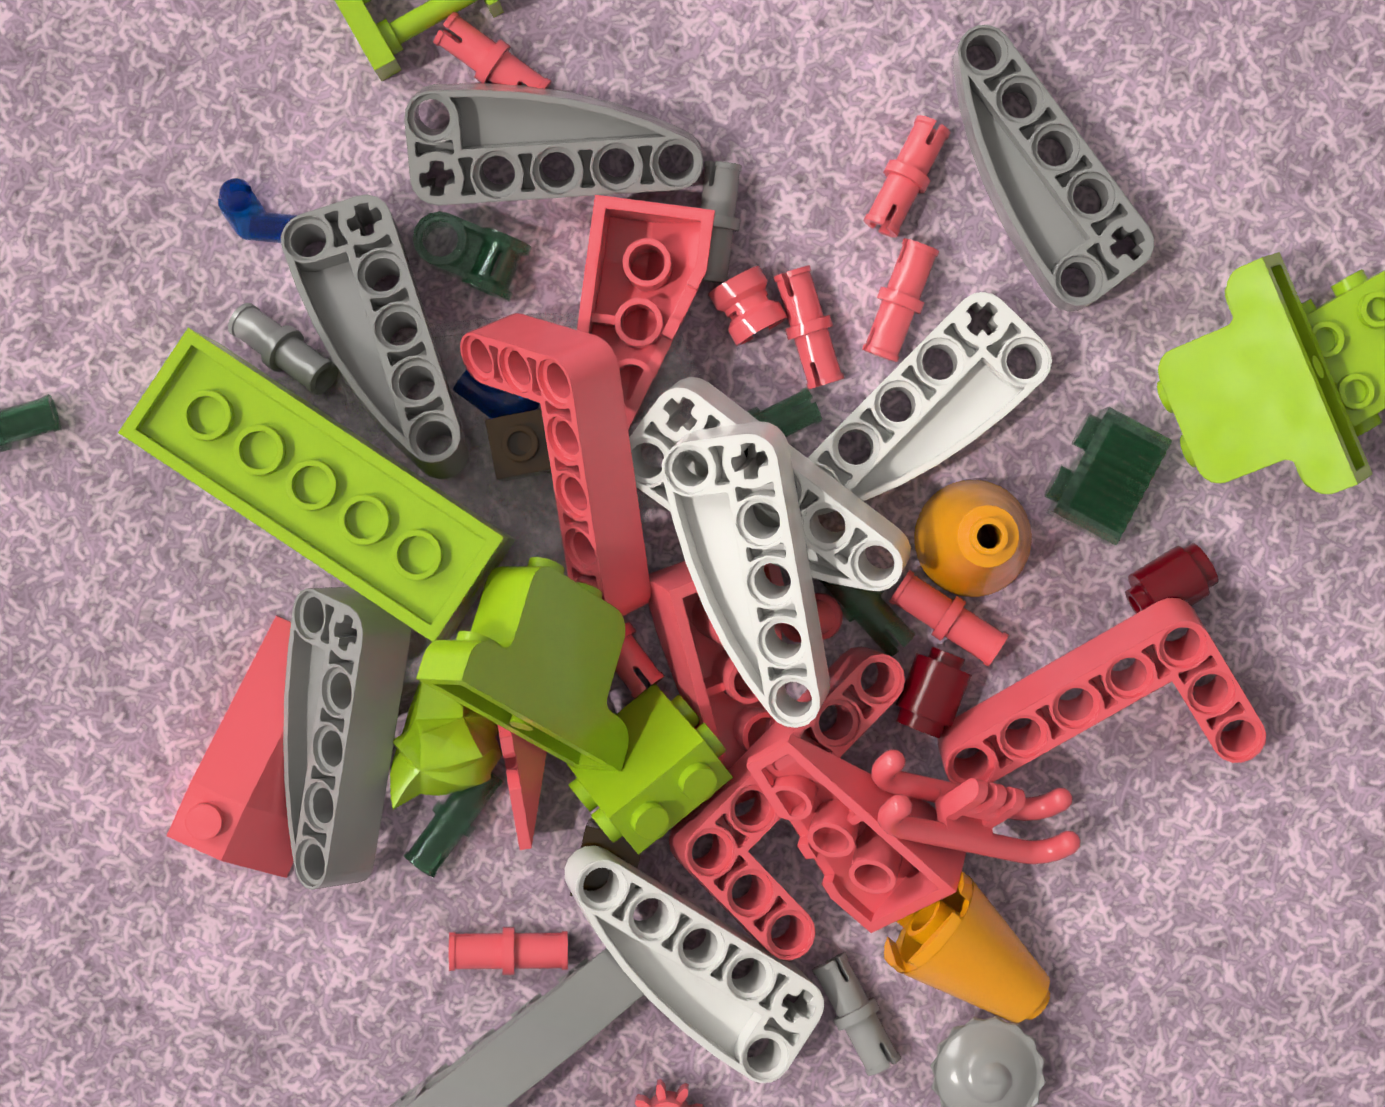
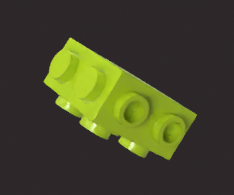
(1353, 344)
(663, 774)

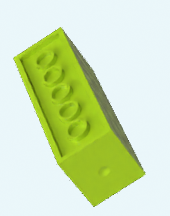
(316, 486)

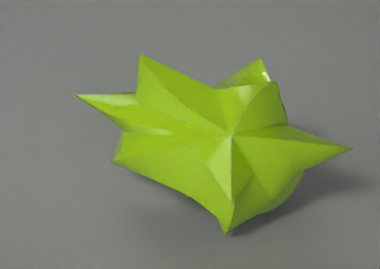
(441, 748)

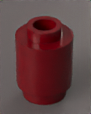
(1175, 574)
(932, 692)

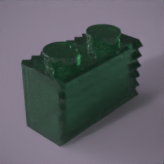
(1107, 475)

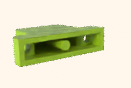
(1261, 390)
(539, 663)

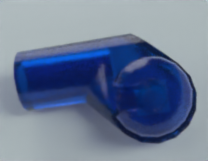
(247, 214)
(491, 400)

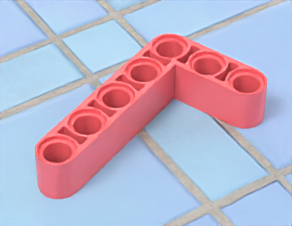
(587, 444)
(1105, 694)
(738, 834)

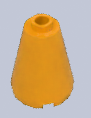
(949, 544)
(971, 955)

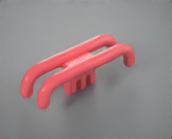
(969, 813)

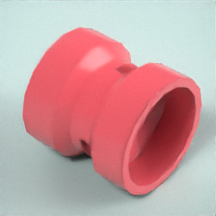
(747, 305)

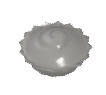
(988, 1066)

